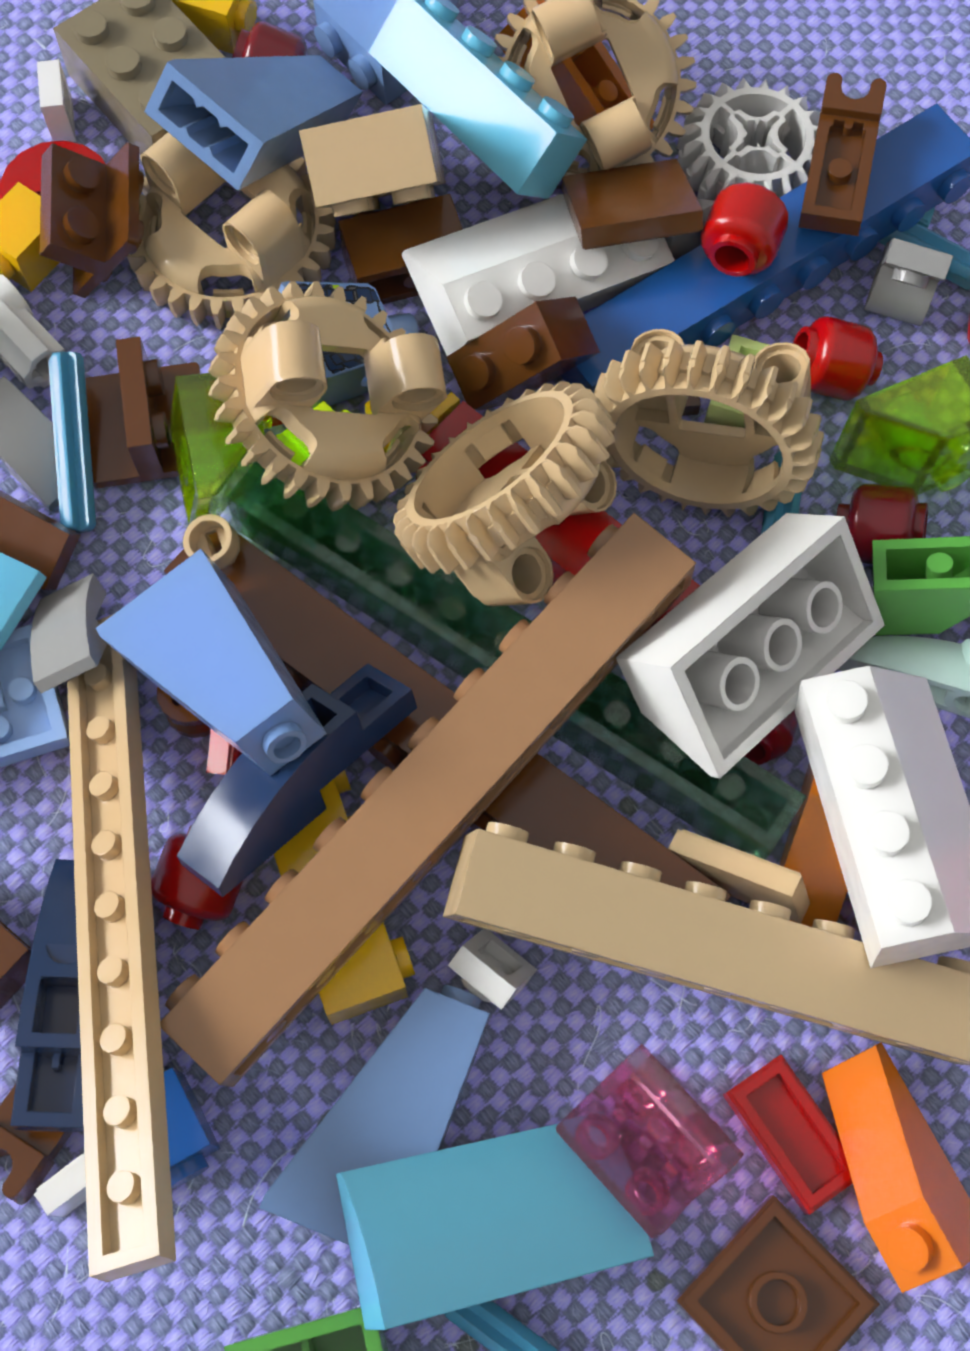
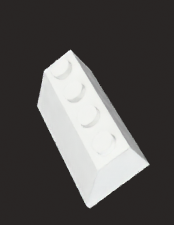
(520, 258)
(741, 643)
(891, 809)

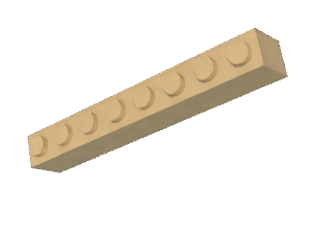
(707, 943)

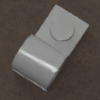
(906, 281)

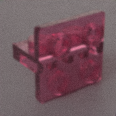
(648, 1141)

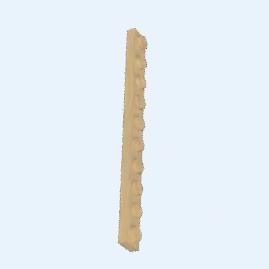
(117, 979)

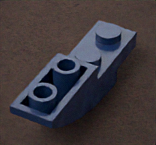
(259, 813)
(49, 1019)

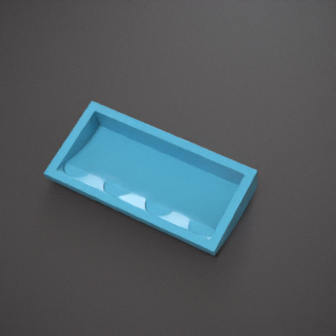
(479, 1226)

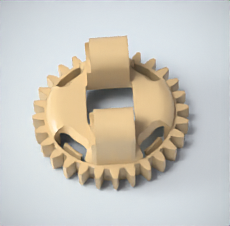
(644, 55)
(260, 238)
(275, 367)
(713, 459)
(490, 524)

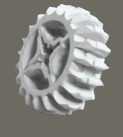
(754, 133)

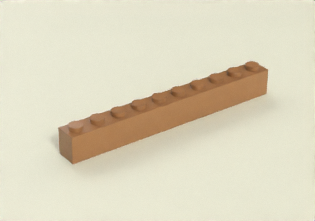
(426, 803)

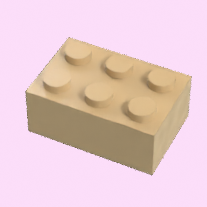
(373, 158)

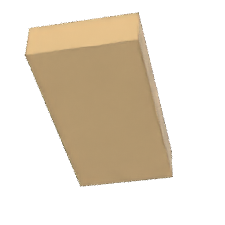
(742, 873)

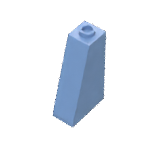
(249, 110)
(215, 660)
(390, 1109)

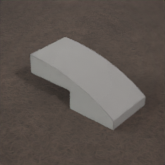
(28, 444)
(65, 633)

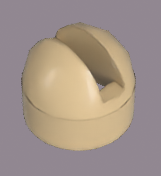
(197, 538)

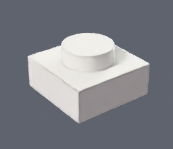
(491, 969)

